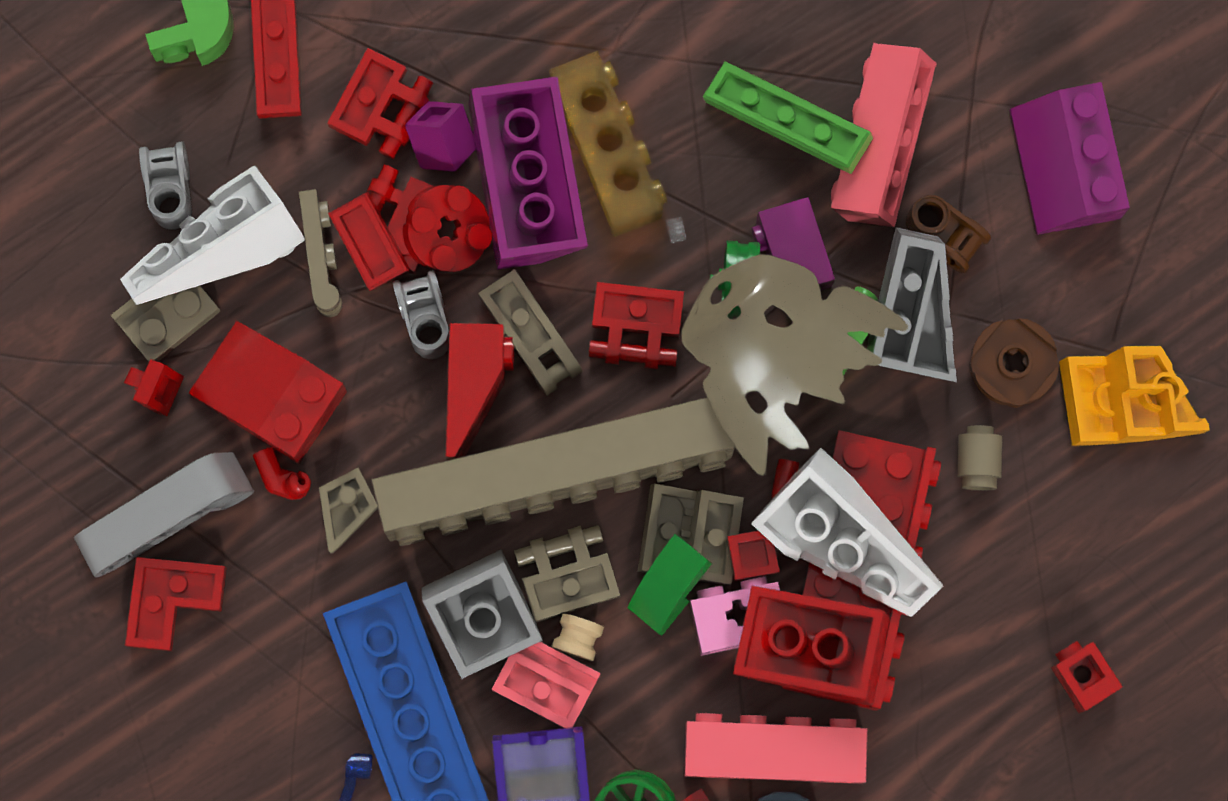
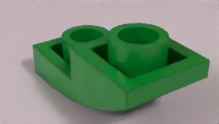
(667, 583)

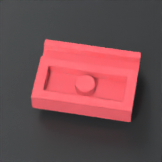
(547, 683)

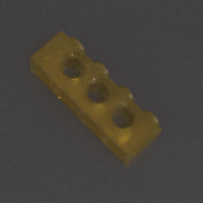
(621, 208)

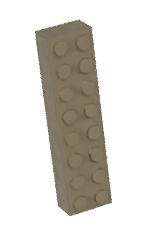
(551, 470)

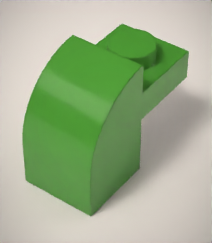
(206, 32)

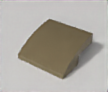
(699, 519)

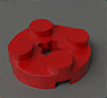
(471, 229)

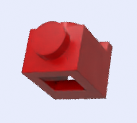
(1101, 678)

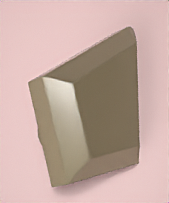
(345, 507)

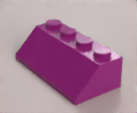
(527, 172)

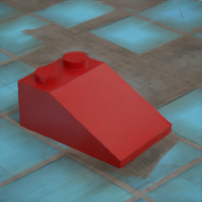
(475, 377)
(268, 391)
(812, 644)

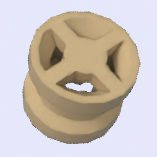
(577, 637)

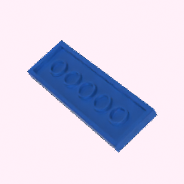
(403, 699)

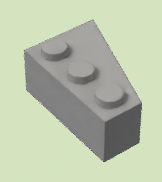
(918, 292)

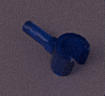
(356, 767)

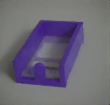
(541, 765)

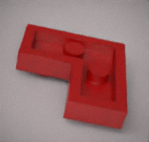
(163, 587)

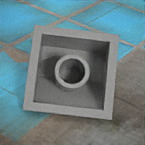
(481, 614)

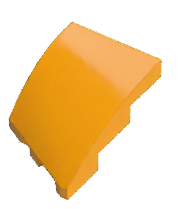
(1126, 398)

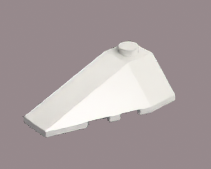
(236, 234)
(839, 528)

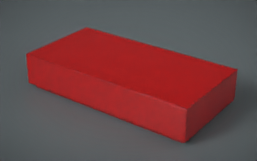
(369, 241)

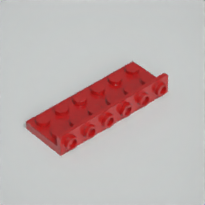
(898, 484)

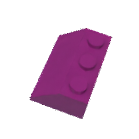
(1069, 159)

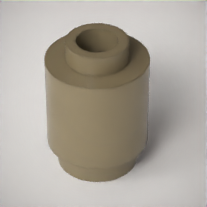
(979, 458)

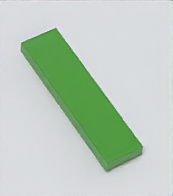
(788, 117)

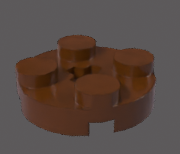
(1012, 337)

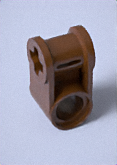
(951, 229)

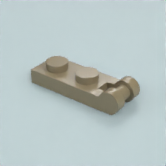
(319, 254)
(531, 330)

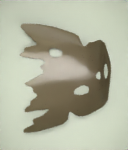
(776, 360)

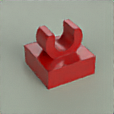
(155, 387)
(752, 556)

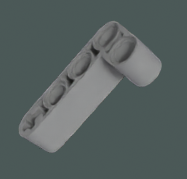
(166, 508)

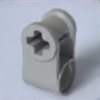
(166, 176)
(422, 308)

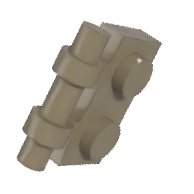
(572, 585)

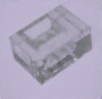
(676, 229)

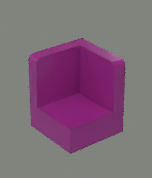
(441, 136)

